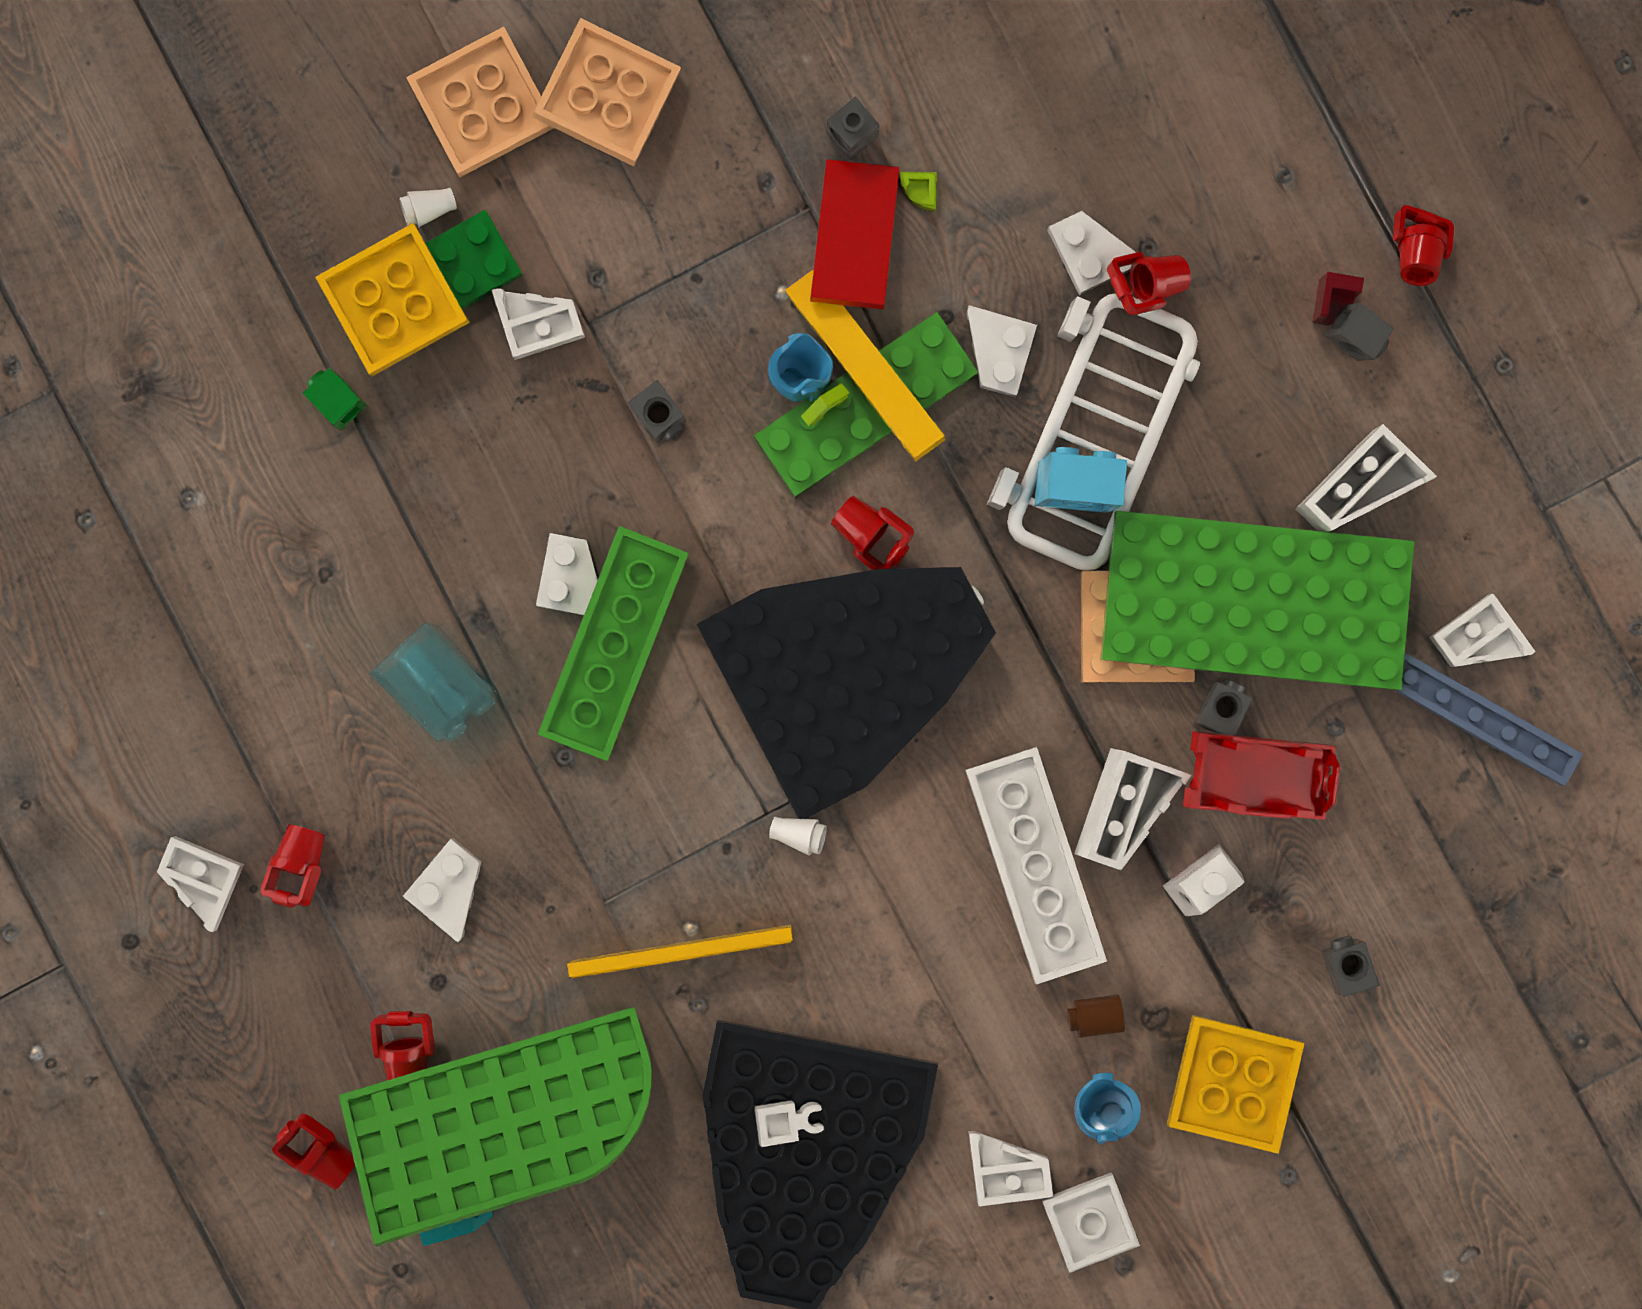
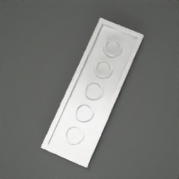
(1036, 865)

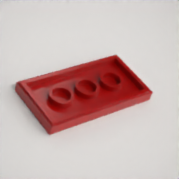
(854, 234)

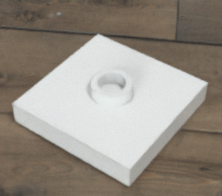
(1090, 1222)

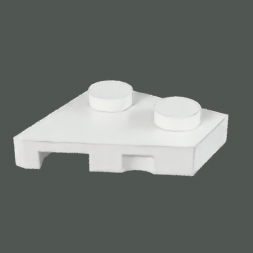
(1087, 250)
(536, 322)
(1000, 349)
(567, 575)
(1481, 635)
(200, 878)
(447, 888)
(1007, 1171)

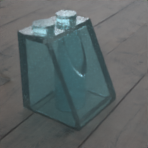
(435, 682)

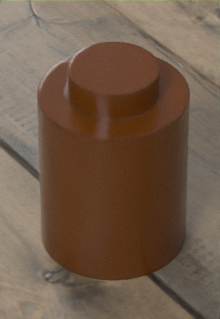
(1096, 1016)

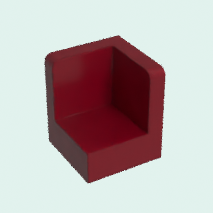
(1333, 293)

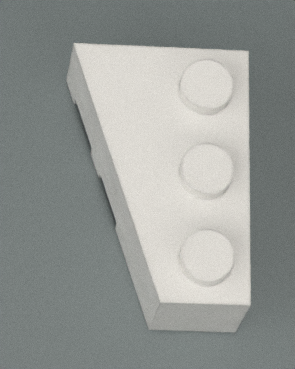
(1367, 478)
(1126, 806)

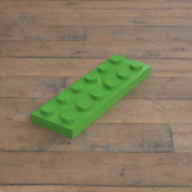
(926, 362)
(613, 643)

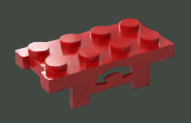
(1262, 776)

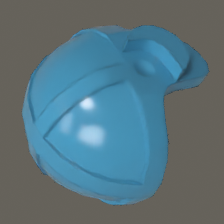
(800, 368)
(1107, 1109)

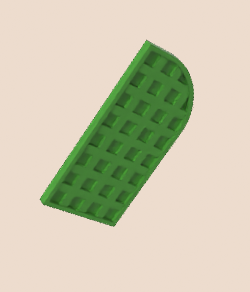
(497, 1125)

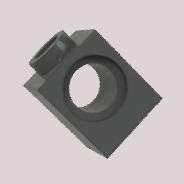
(852, 128)
(1359, 332)
(650, 398)
(1211, 720)
(1364, 974)

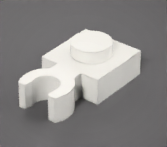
(780, 1122)

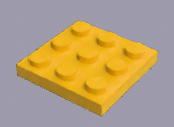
(392, 299)
(1235, 1084)

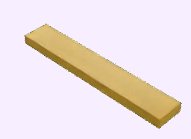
(868, 370)
(680, 951)

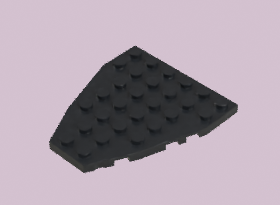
(846, 670)
(808, 1204)

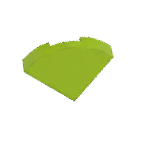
(920, 188)
(824, 404)

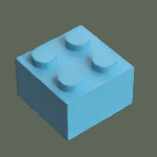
(1081, 481)

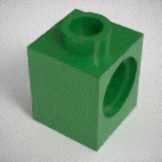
(333, 398)

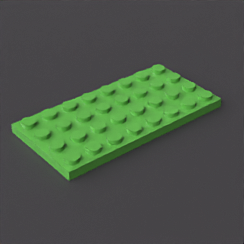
(1257, 600)

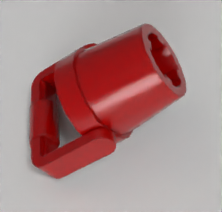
(1422, 245)
(1150, 280)
(865, 527)
(299, 855)
(403, 1054)
(323, 1160)

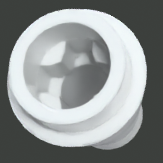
(425, 206)
(800, 834)

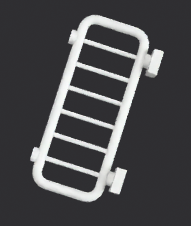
(1090, 326)

